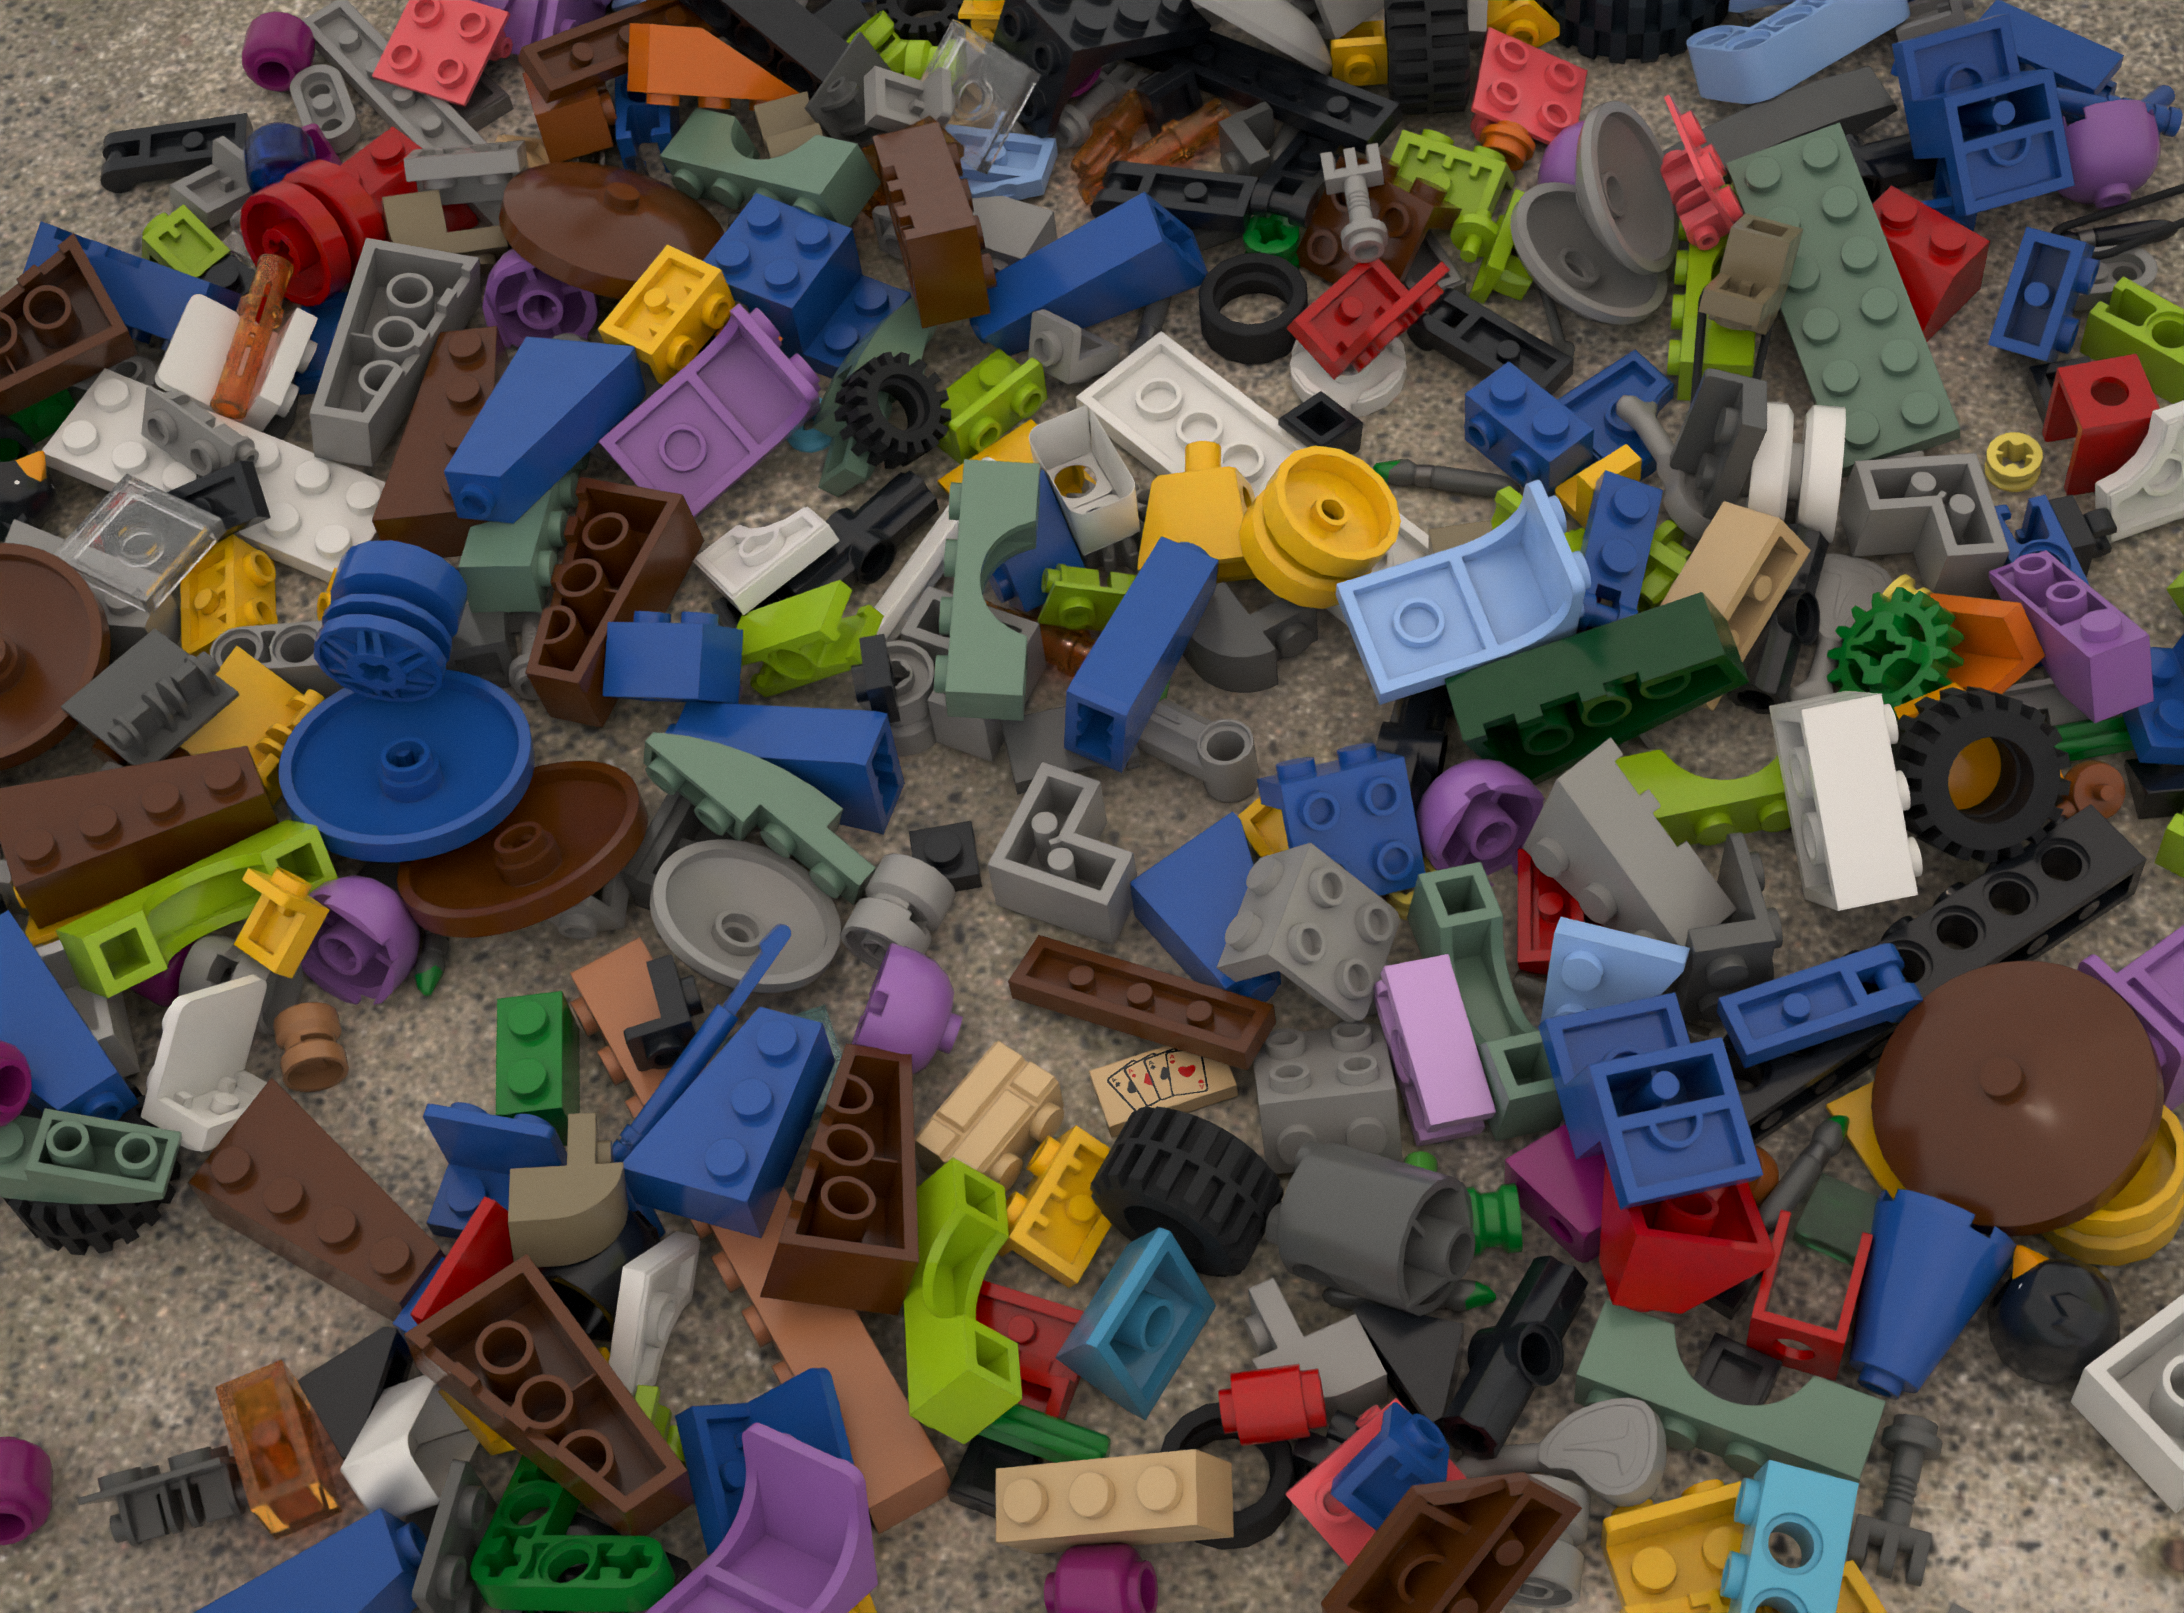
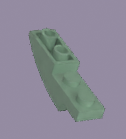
(895, 334)
(741, 791)
(85, 1159)

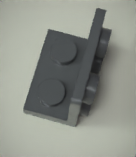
(452, 1537)

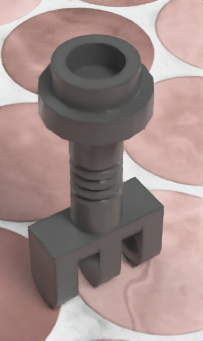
(1912, 1442)

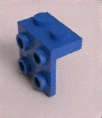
(1352, 812)
(714, 1444)

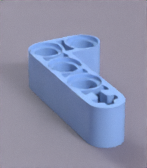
(1786, 47)

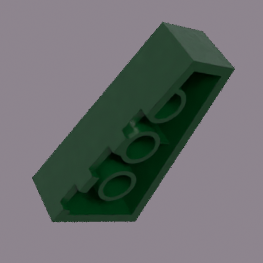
(1608, 682)

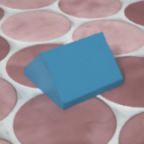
(1139, 1323)

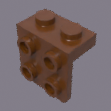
(1401, 205)

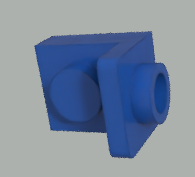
(1401, 1455)

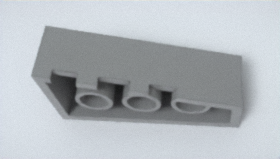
(385, 344)

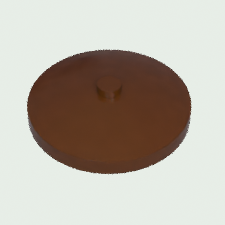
(600, 223)
(49, 649)
(546, 856)
(2019, 1096)

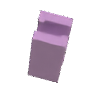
(1433, 1050)

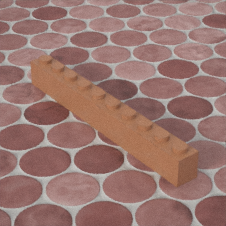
(885, 1442)

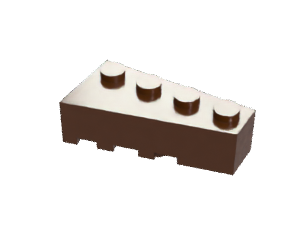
(855, 1204)

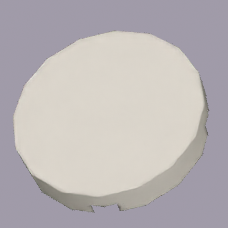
(1354, 391)

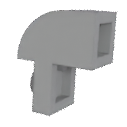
(1342, 1351)

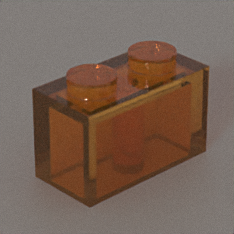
(278, 1450)

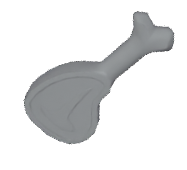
(1681, 497)
(1841, 586)
(1608, 1446)

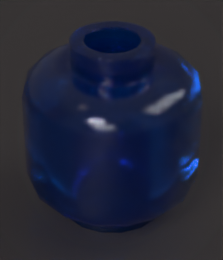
(274, 152)

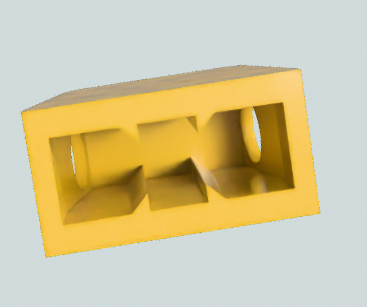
(1202, 509)

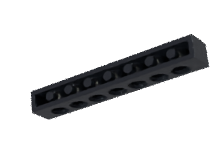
(2099, 874)

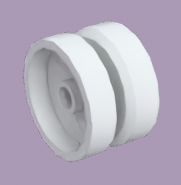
(1799, 471)

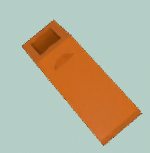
(693, 62)

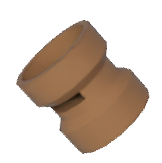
(310, 1047)

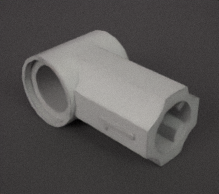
(1215, 752)

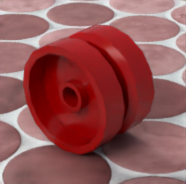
(317, 224)

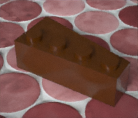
(935, 224)
(57, 329)
(455, 387)
(620, 557)
(126, 827)
(314, 1205)
(549, 1392)

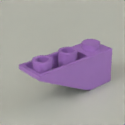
(2088, 644)

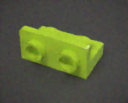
(1470, 177)
(990, 403)

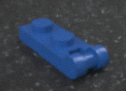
(1617, 546)
(1817, 1004)

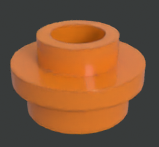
(1510, 141)

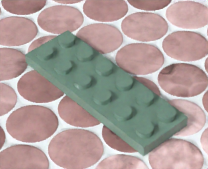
(1847, 299)

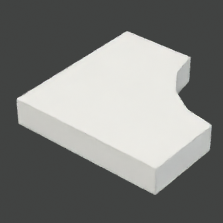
(2151, 483)
(756, 562)
(648, 1306)

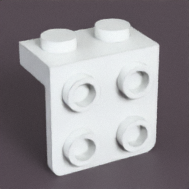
(200, 350)
(201, 1062)

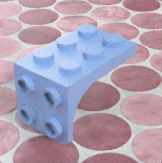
(1468, 602)

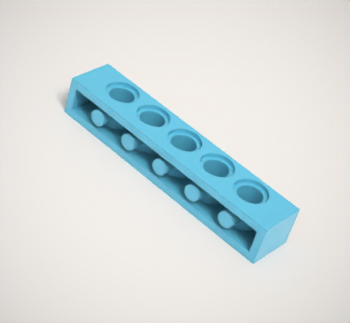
(1812, 1511)

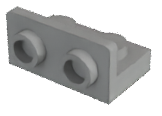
(467, 171)

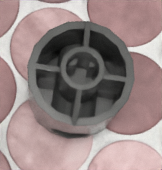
(1374, 1227)

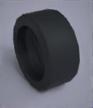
(1251, 275)
(1266, 1515)

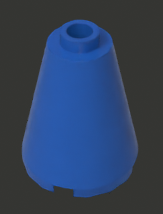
(1920, 1288)

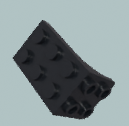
(1077, 37)

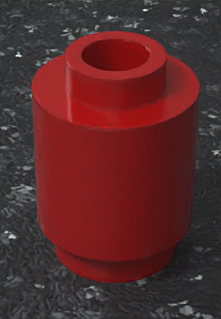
(1273, 1404)

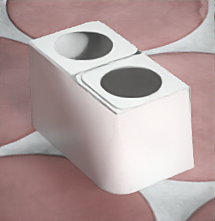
(1066, 443)
(390, 1464)

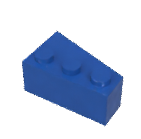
(143, 292)
(736, 1127)

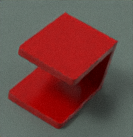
(2107, 411)
(1825, 1343)

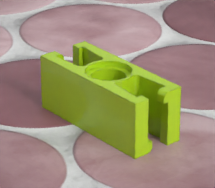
(2144, 326)
(805, 638)

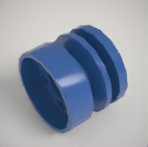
(391, 621)

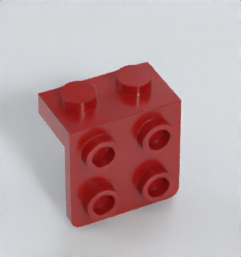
(1363, 315)

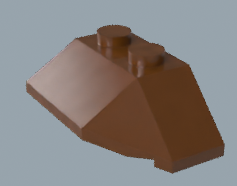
(1455, 1547)

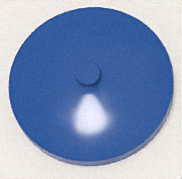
(408, 774)

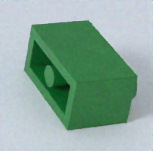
(538, 1059)

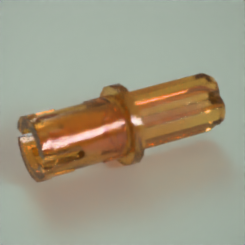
(1110, 136)

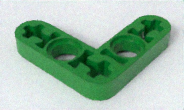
(621, 1569)

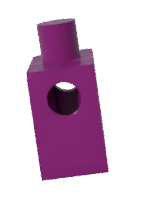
(1560, 1191)

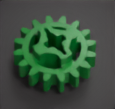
(1892, 652)

